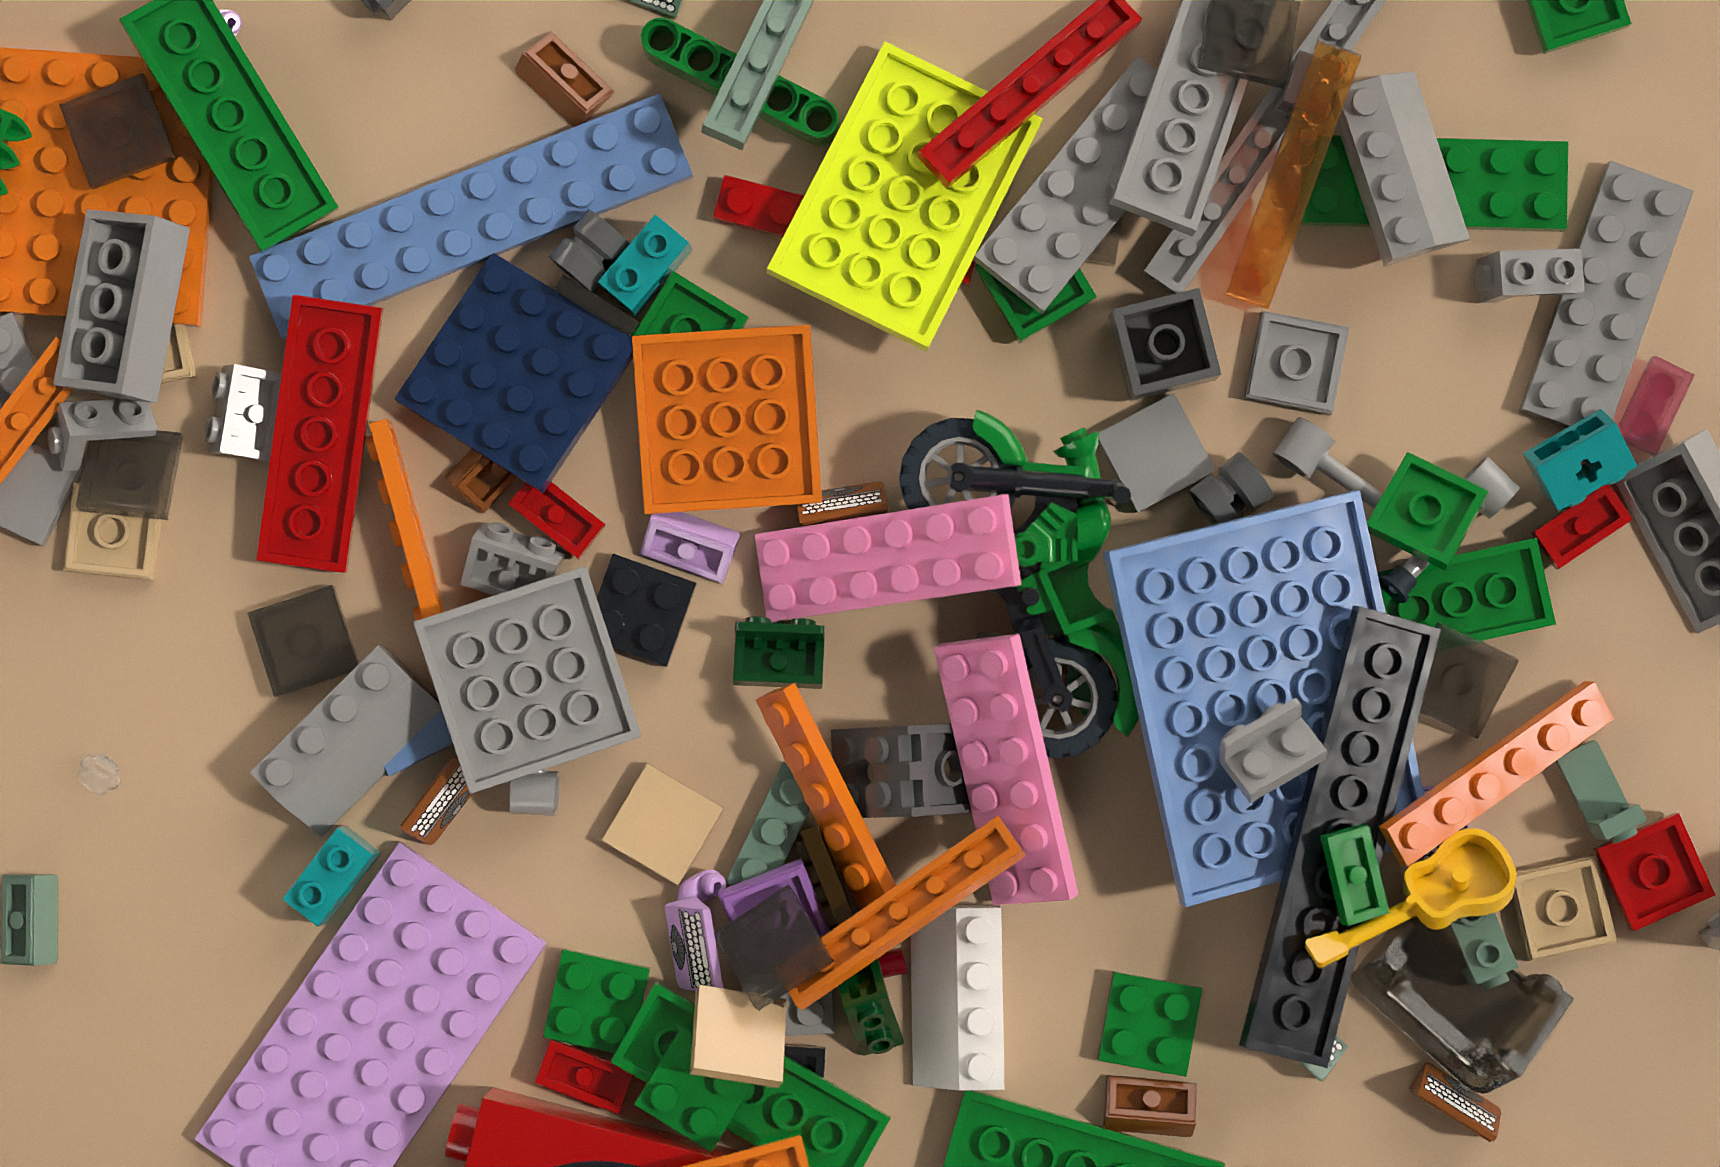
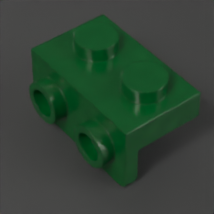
(779, 653)

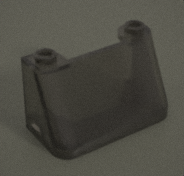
(1470, 1032)

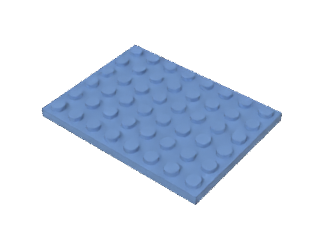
(1213, 639)

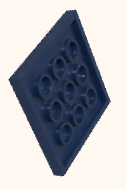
(517, 372)

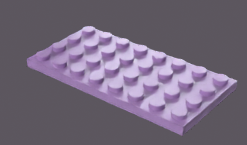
(375, 1026)

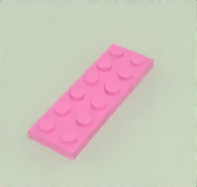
(888, 558)
(1006, 763)

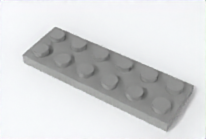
(1179, 130)
(1068, 204)
(1600, 330)

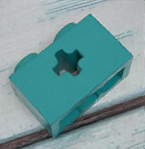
(645, 265)
(1591, 441)
(331, 875)

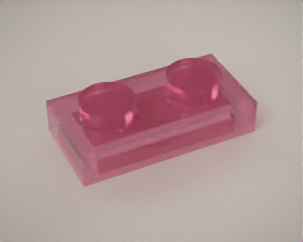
(1654, 405)

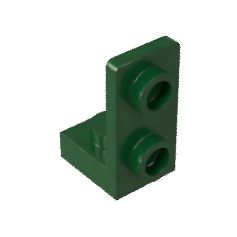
(870, 1011)

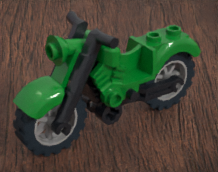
(1053, 563)

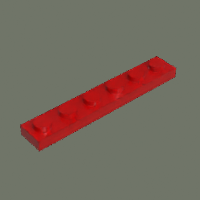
(1028, 89)
(764, 209)

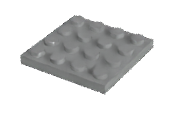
(527, 679)

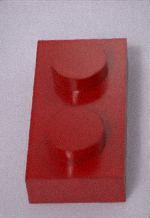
(558, 517)
(1581, 526)
(584, 1076)

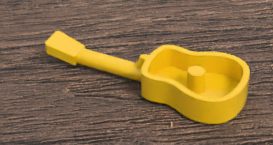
(1461, 879)

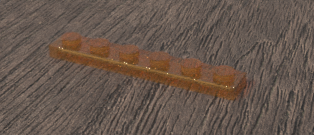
(1293, 174)

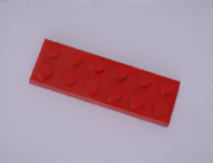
(319, 433)

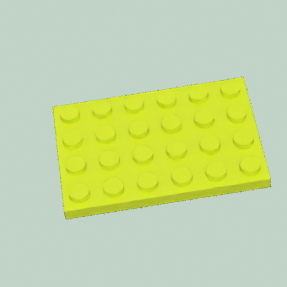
(877, 223)

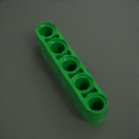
(689, 43)

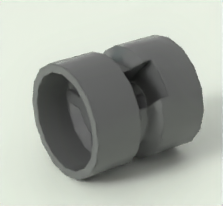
(590, 251)
(1232, 492)

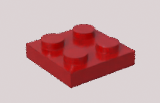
(1655, 872)

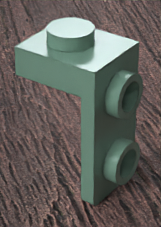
(1599, 794)
(1484, 950)

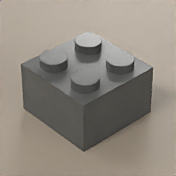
(1164, 344)

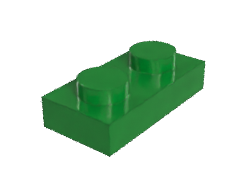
(1354, 874)

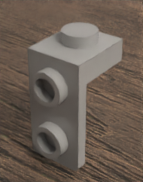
(1529, 274)
(96, 420)

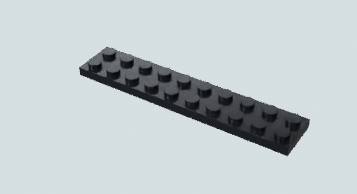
(1367, 747)

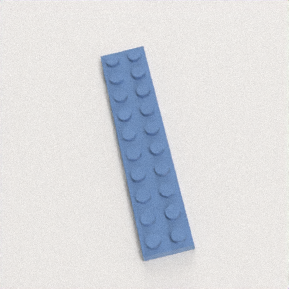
(478, 212)

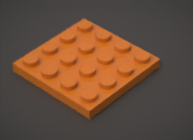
(727, 419)

